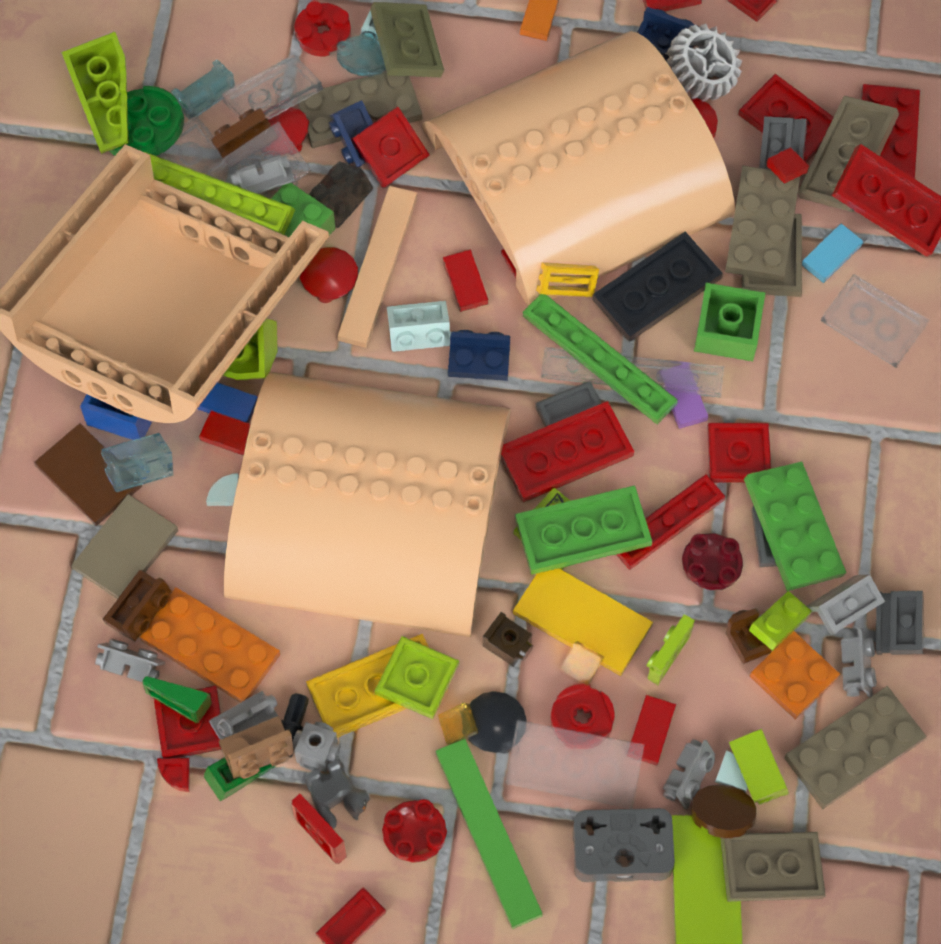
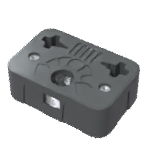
(623, 834)

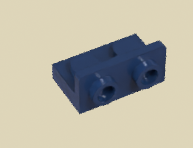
(479, 355)

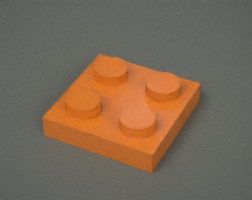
(794, 675)

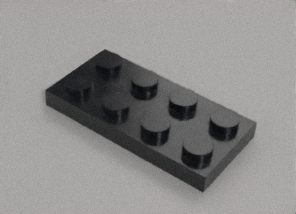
(657, 286)

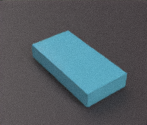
(832, 253)

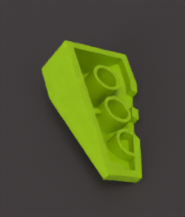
(101, 84)
(258, 354)

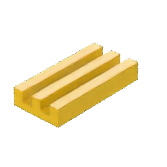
(547, 277)

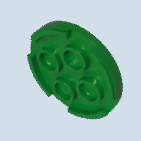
(153, 120)

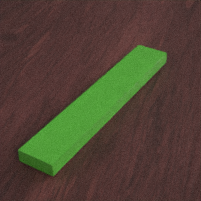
(600, 358)
(489, 834)

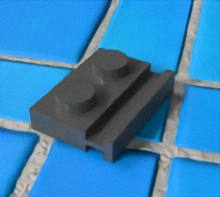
(780, 135)
(900, 623)

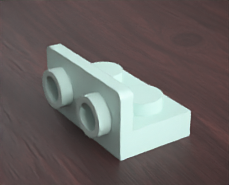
(419, 326)

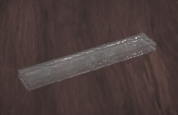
(669, 374)

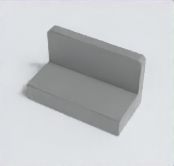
(847, 602)

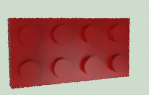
(902, 142)
(891, 199)
(566, 451)

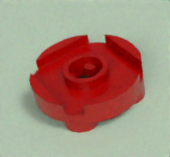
(317, 15)
(590, 701)

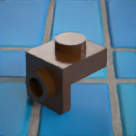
(744, 642)

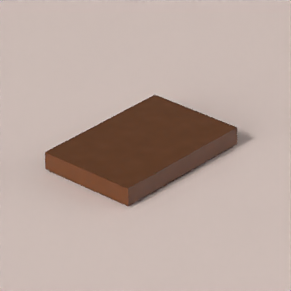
(78, 472)

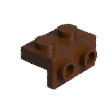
(232, 137)
(138, 605)

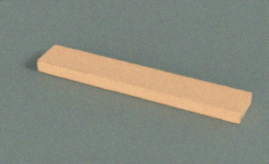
(377, 267)

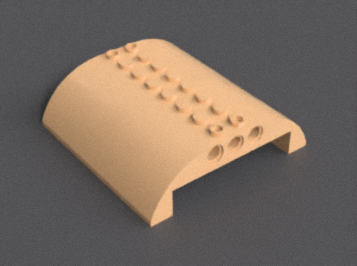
(588, 161)
(148, 291)
(364, 503)

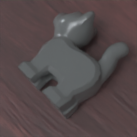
(332, 791)

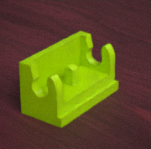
(758, 767)

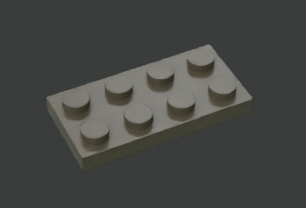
(378, 93)
(853, 124)
(762, 225)
(855, 747)

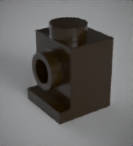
(512, 651)

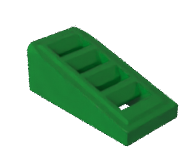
(184, 700)
(218, 784)

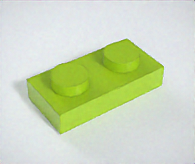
(780, 620)

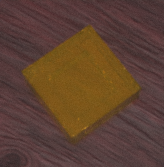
(582, 663)
(457, 723)

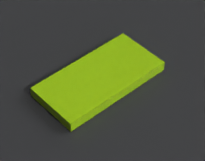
(700, 888)

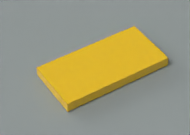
(580, 613)
(347, 694)

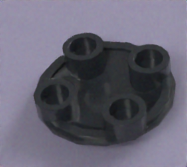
(496, 721)

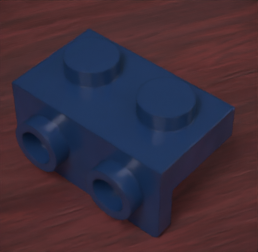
(662, 29)
(347, 124)

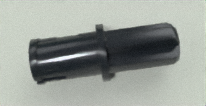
(295, 714)

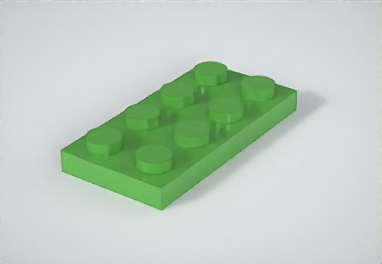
(794, 526)
(583, 530)

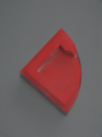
(175, 772)

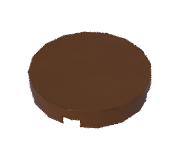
(723, 811)

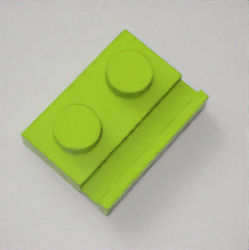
(674, 643)

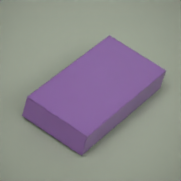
(688, 410)

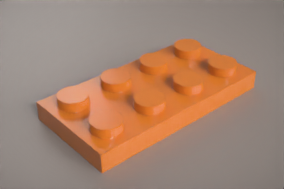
(210, 645)

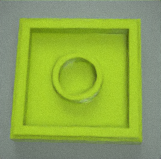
(417, 677)

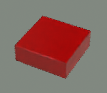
(787, 165)

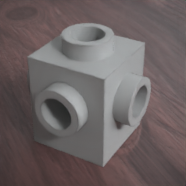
(318, 756)

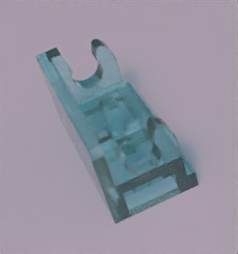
(205, 91)
(138, 462)

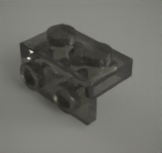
(342, 190)

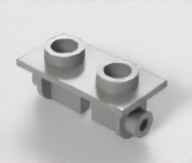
(275, 174)
(117, 656)
(861, 675)
(245, 715)
(697, 760)

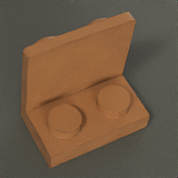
(257, 747)

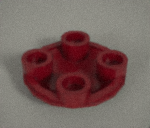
(712, 561)

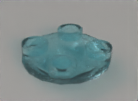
(361, 55)

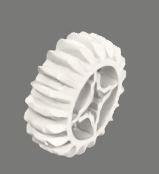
(713, 59)

